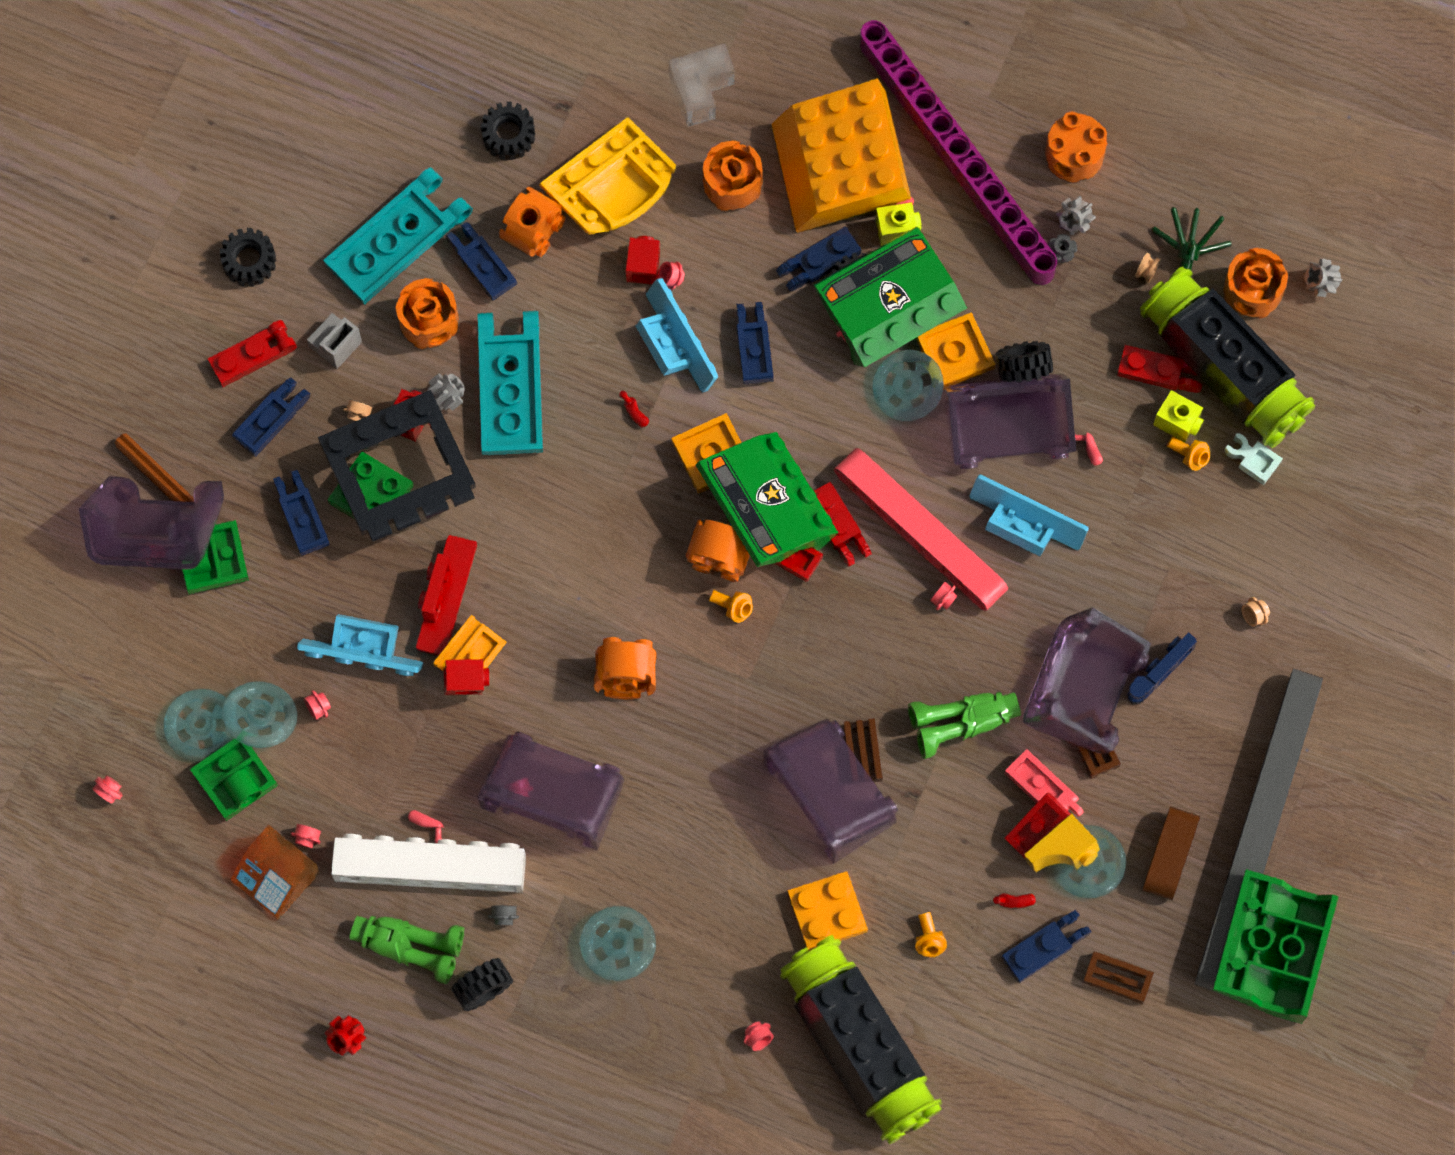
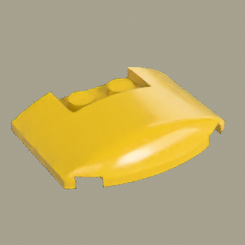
(611, 179)

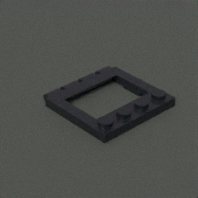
(405, 508)

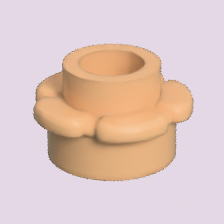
(357, 410)
(1255, 612)

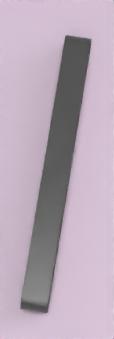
(1264, 810)

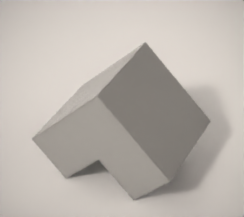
(335, 340)

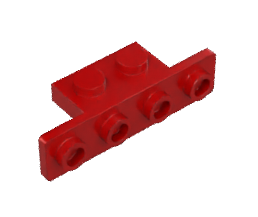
(444, 594)

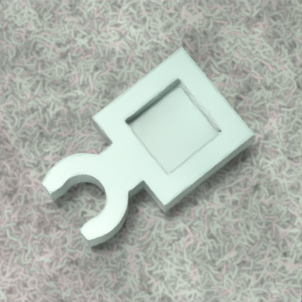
(1256, 461)

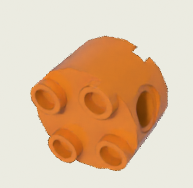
(1076, 147)
(732, 175)
(525, 210)
(1255, 282)
(427, 313)
(718, 549)
(625, 668)

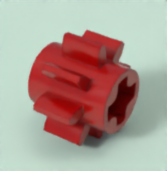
(345, 1035)

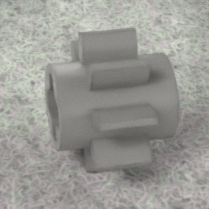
(1075, 215)
(1322, 277)
(447, 391)

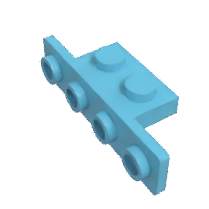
(673, 340)
(1025, 520)
(362, 642)

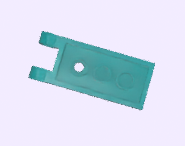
(385, 246)
(510, 398)

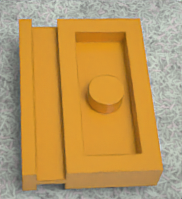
(472, 642)

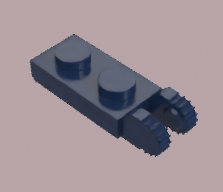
(819, 258)
(482, 263)
(754, 346)
(269, 418)
(302, 516)
(1159, 669)
(1043, 947)

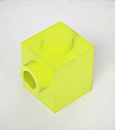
(895, 221)
(1179, 417)

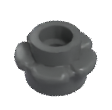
(1070, 248)
(503, 914)

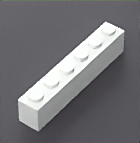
(429, 864)

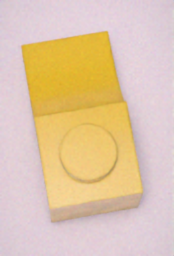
(1065, 844)

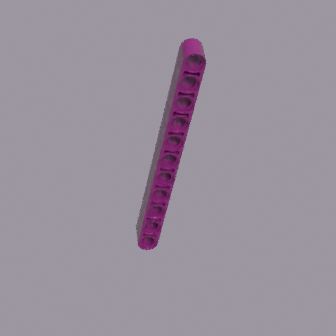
(961, 164)

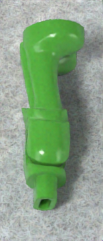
(979, 712)
(392, 940)

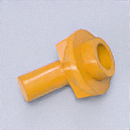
(1195, 455)
(738, 607)
(930, 939)

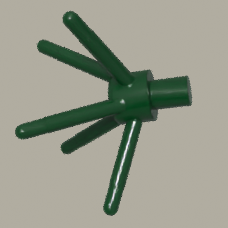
(1190, 250)

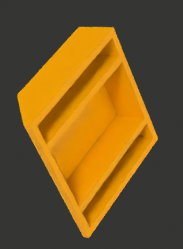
(840, 155)

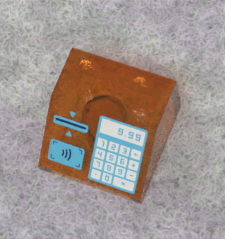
(274, 872)

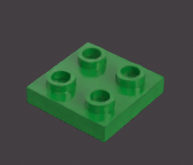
(376, 481)
(222, 563)
(233, 778)

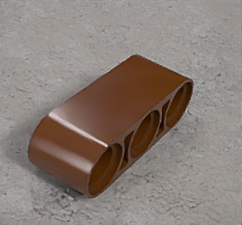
(1171, 853)

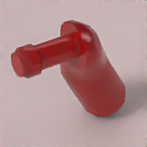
(633, 410)
(1012, 901)

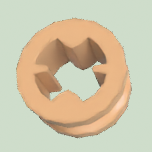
(1147, 267)

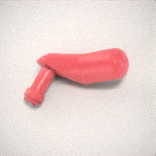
(1091, 448)
(426, 821)

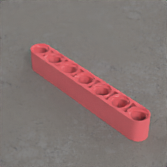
(921, 529)

